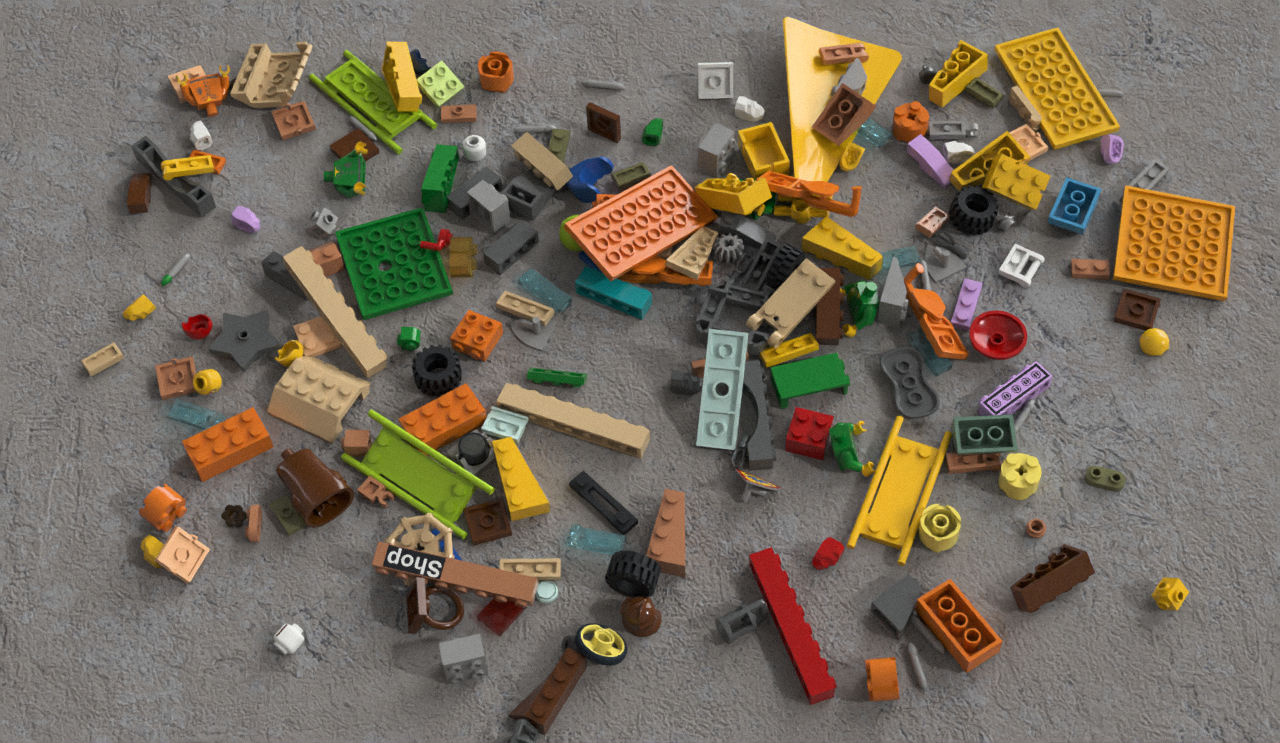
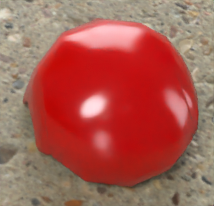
(197, 327)

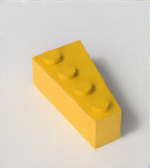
(957, 72)
(733, 194)

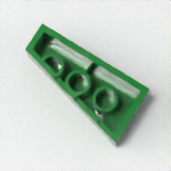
(439, 178)

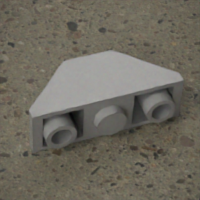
(854, 78)

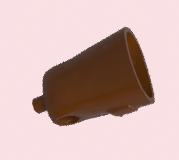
(314, 489)

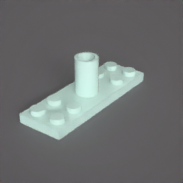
(723, 366)

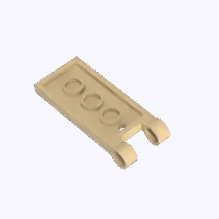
(792, 301)

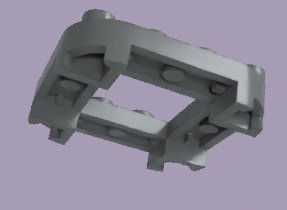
(738, 296)

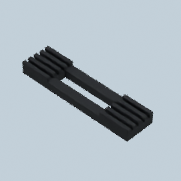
(622, 521)

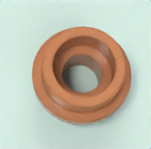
(1036, 523)

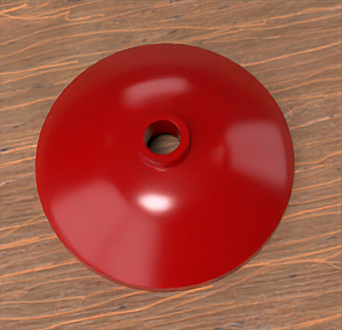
(1001, 328)

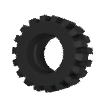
(978, 200)
(436, 358)
(632, 574)

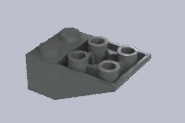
(528, 195)

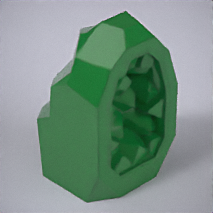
(653, 132)

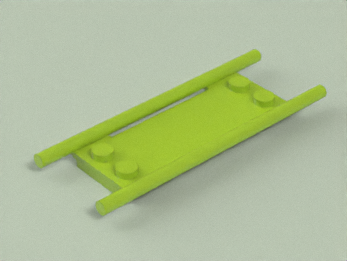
(372, 97)
(418, 474)

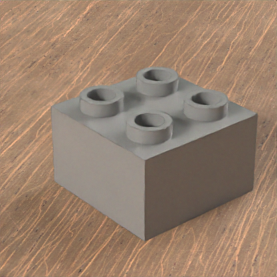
(716, 150)
(488, 206)
(463, 658)

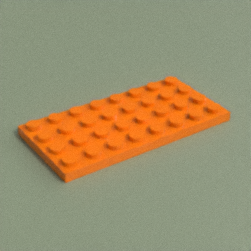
(640, 222)

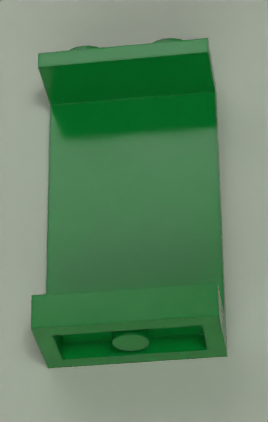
(808, 377)

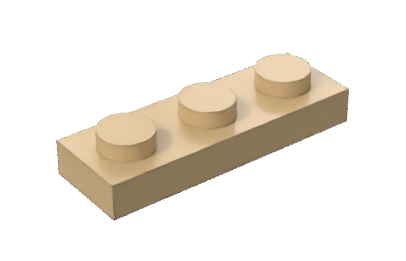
(524, 307)
(540, 568)

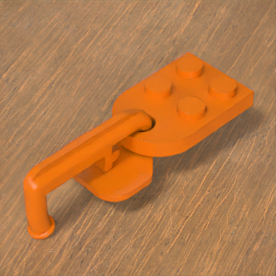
(795, 187)
(655, 271)
(929, 312)

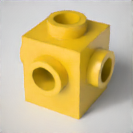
(1170, 594)

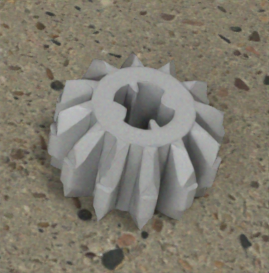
(728, 248)

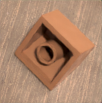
(328, 258)

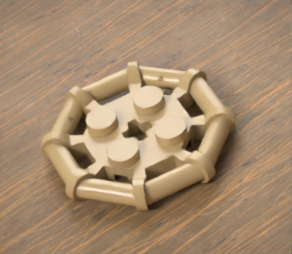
(422, 537)

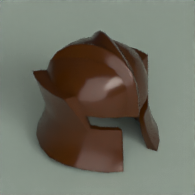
(640, 616)

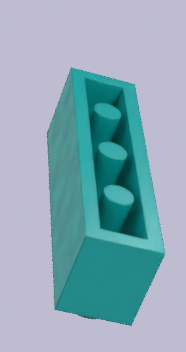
(615, 293)

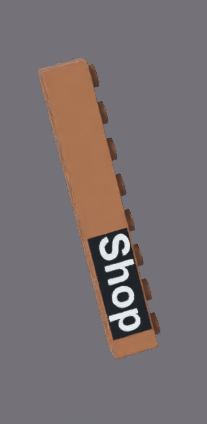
(456, 574)

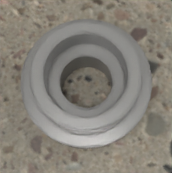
(1006, 223)

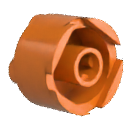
(495, 72)
(910, 121)
(163, 507)
(882, 679)

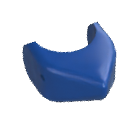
(585, 175)

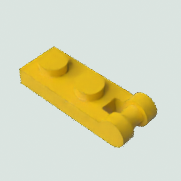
(186, 166)

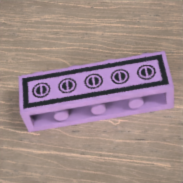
(1016, 392)

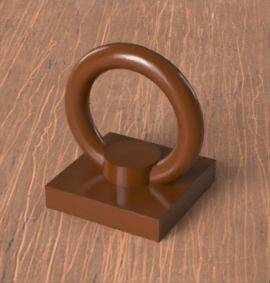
(419, 605)

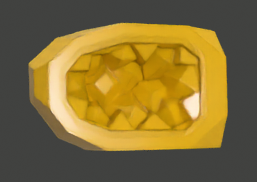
(851, 157)
(139, 308)
(151, 548)

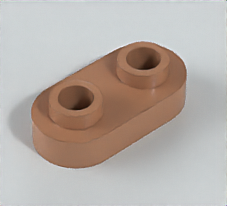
(254, 516)

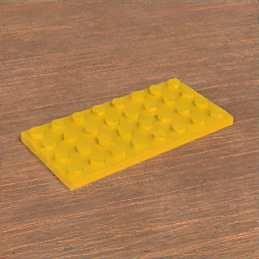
(1057, 88)

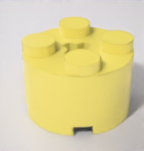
(1019, 476)
(939, 527)

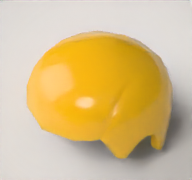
(1154, 342)
(289, 352)

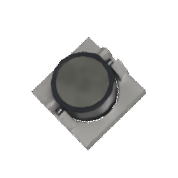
(473, 453)

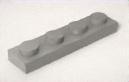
(1146, 179)

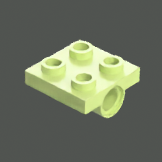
(439, 84)

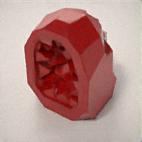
(828, 554)

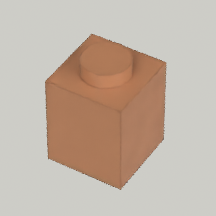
(356, 442)

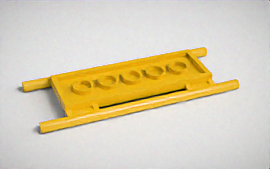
(899, 492)

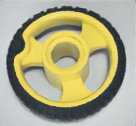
(600, 647)

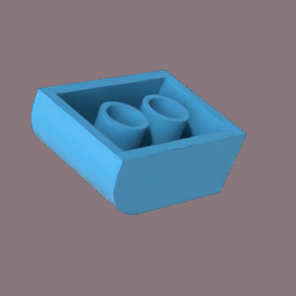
(1074, 206)

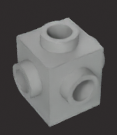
(322, 223)

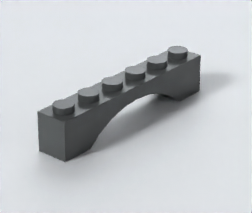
(191, 193)
(759, 448)

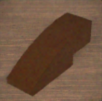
(139, 193)

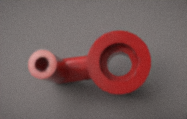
(443, 241)

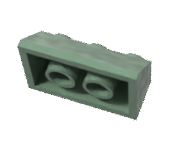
(984, 434)

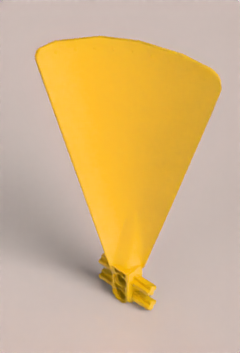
(809, 94)

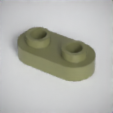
(1105, 478)

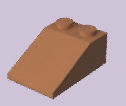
(843, 115)

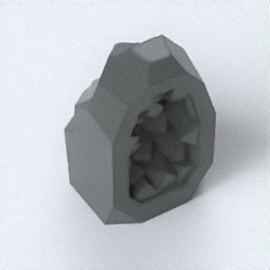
(685, 383)

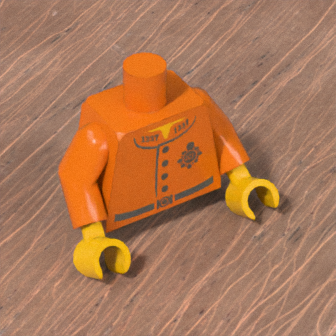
(206, 91)

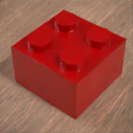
(809, 433)

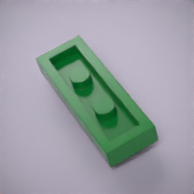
(556, 377)

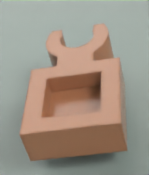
(374, 490)

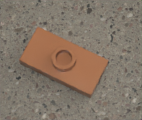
(459, 113)
(932, 222)

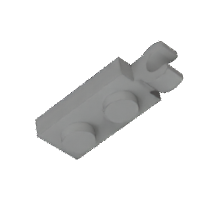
(951, 130)

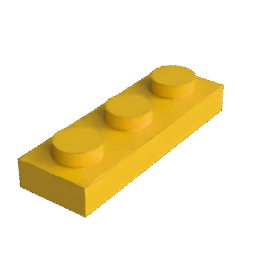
(789, 350)

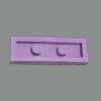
(966, 304)

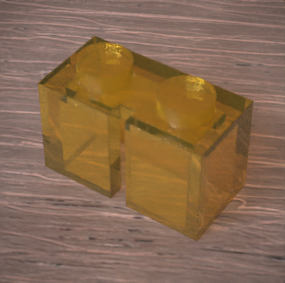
(462, 257)

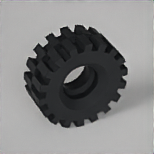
(784, 265)

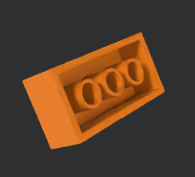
(445, 418)
(227, 444)
(958, 625)

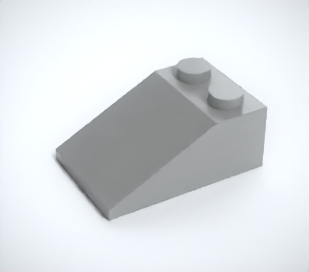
(893, 299)

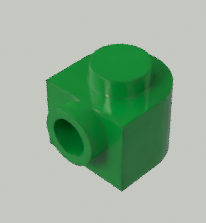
(409, 338)

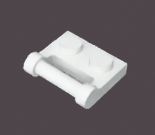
(1015, 263)

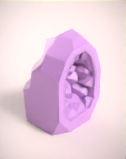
(1111, 148)
(245, 219)

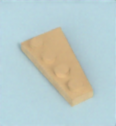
(693, 254)

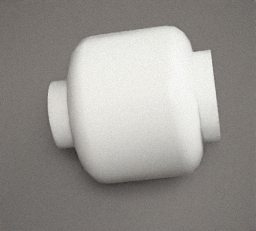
(474, 148)
(288, 638)

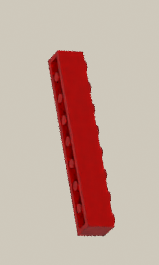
(791, 626)

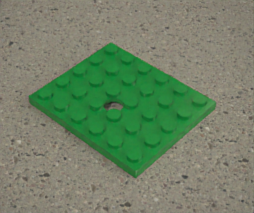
(415, 272)

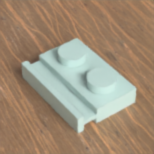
(504, 424)

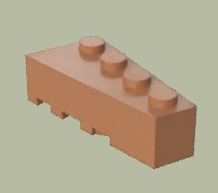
(668, 535)

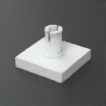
(715, 80)

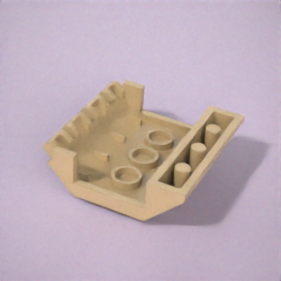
(269, 77)
(316, 397)

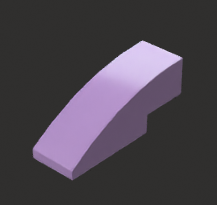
(930, 160)

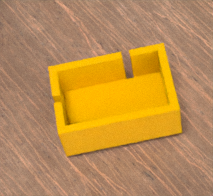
(763, 150)
(1016, 181)

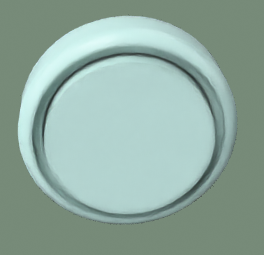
(546, 592)

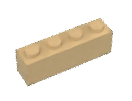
(542, 161)

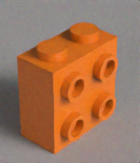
(476, 335)

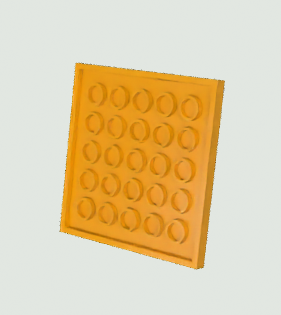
(1174, 243)

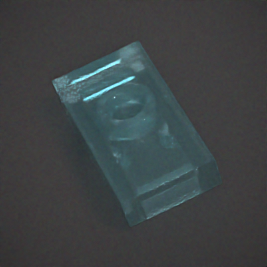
(905, 256)

